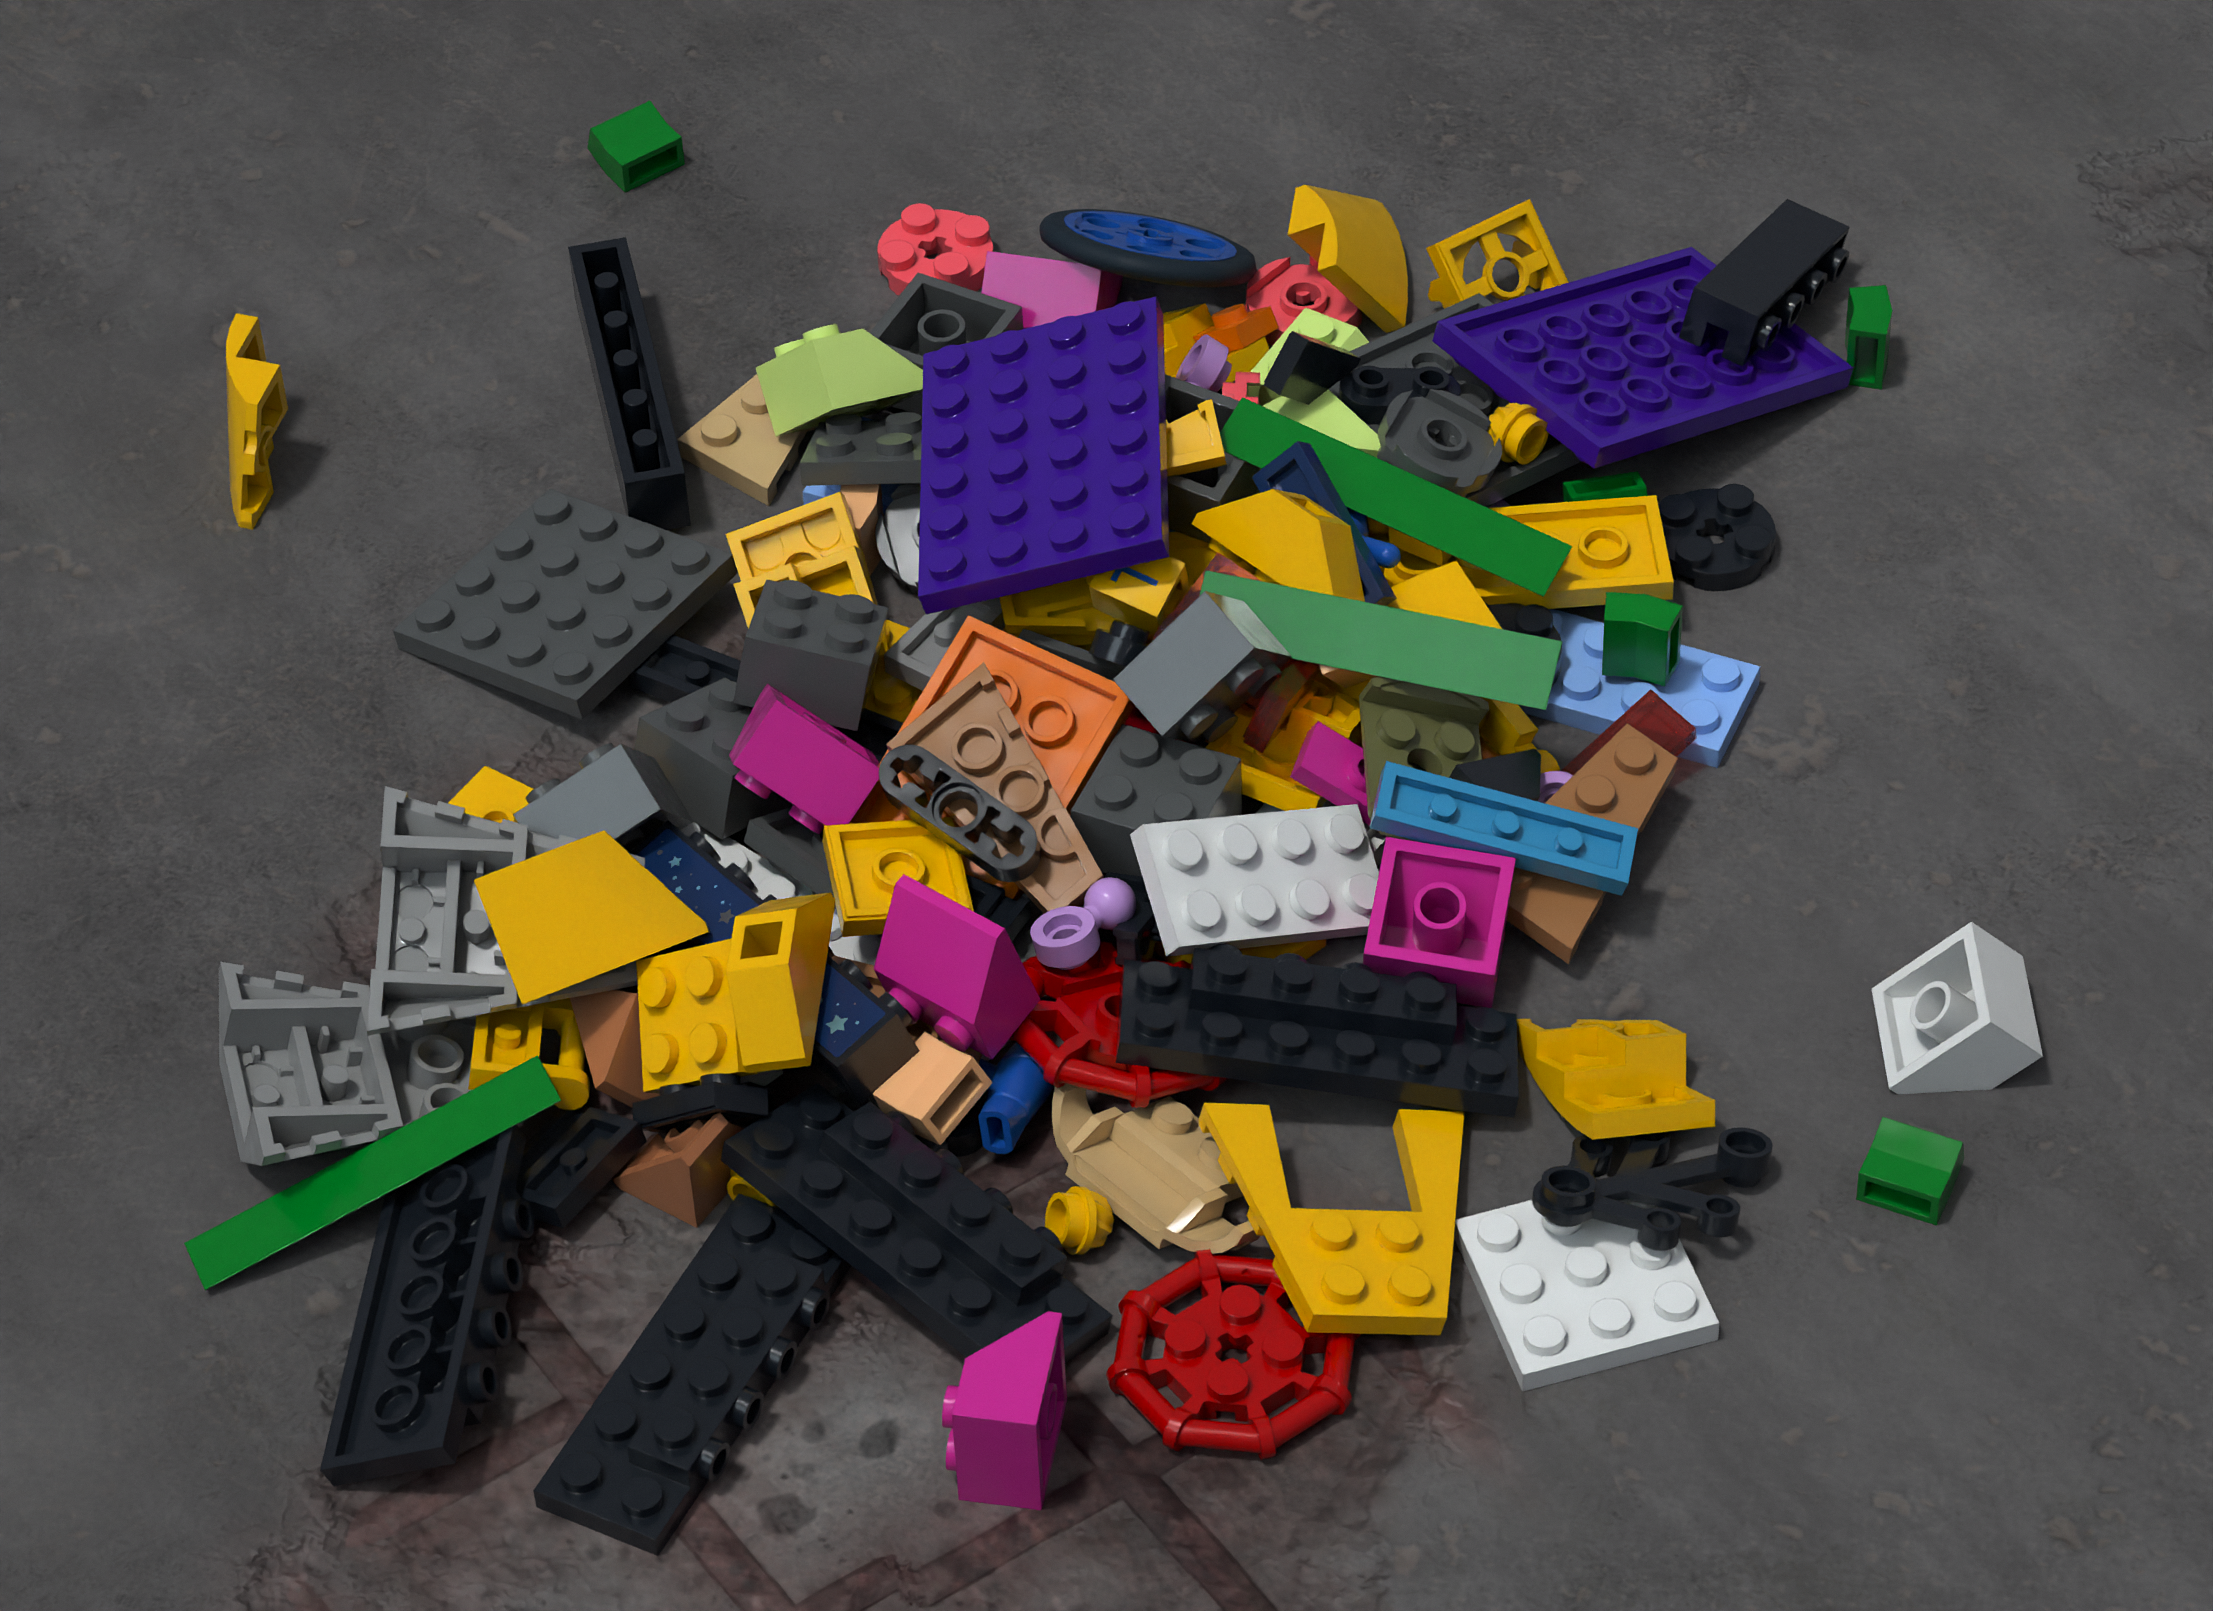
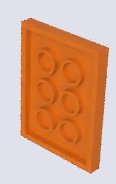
(1060, 707)

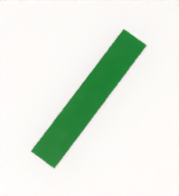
(1404, 500)
(1399, 642)
(371, 1172)

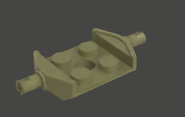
(1416, 726)

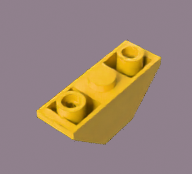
(1287, 541)
(778, 979)

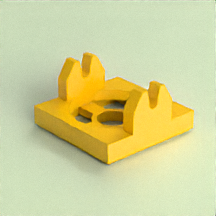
(1530, 255)

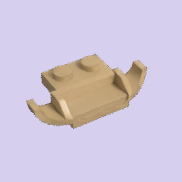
(1151, 1170)

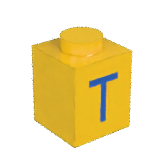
(1141, 592)

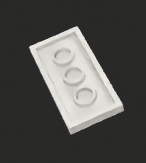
(1258, 878)

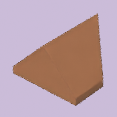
(612, 1043)
(682, 1170)

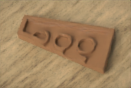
(985, 744)
(1616, 785)

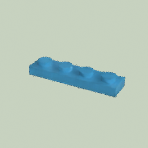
(1499, 823)

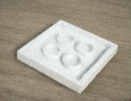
(1580, 1293)

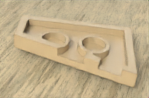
(740, 444)

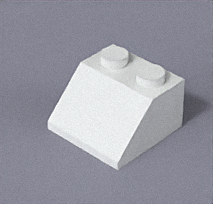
(1957, 1017)

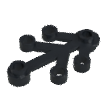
(1573, 1195)

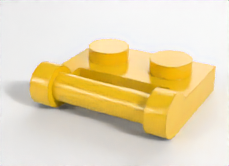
(514, 1037)

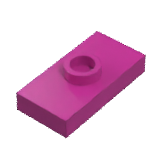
(1332, 768)

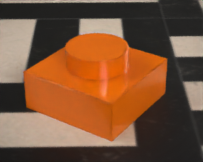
(1240, 328)

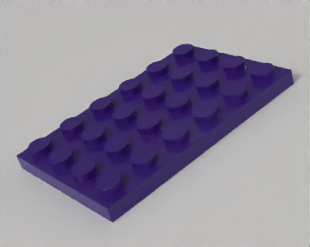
(1611, 367)
(1043, 456)

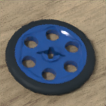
(1147, 248)

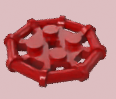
(1088, 1024)
(1206, 1384)

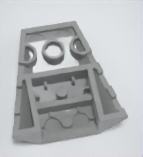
(433, 932)
(311, 1078)

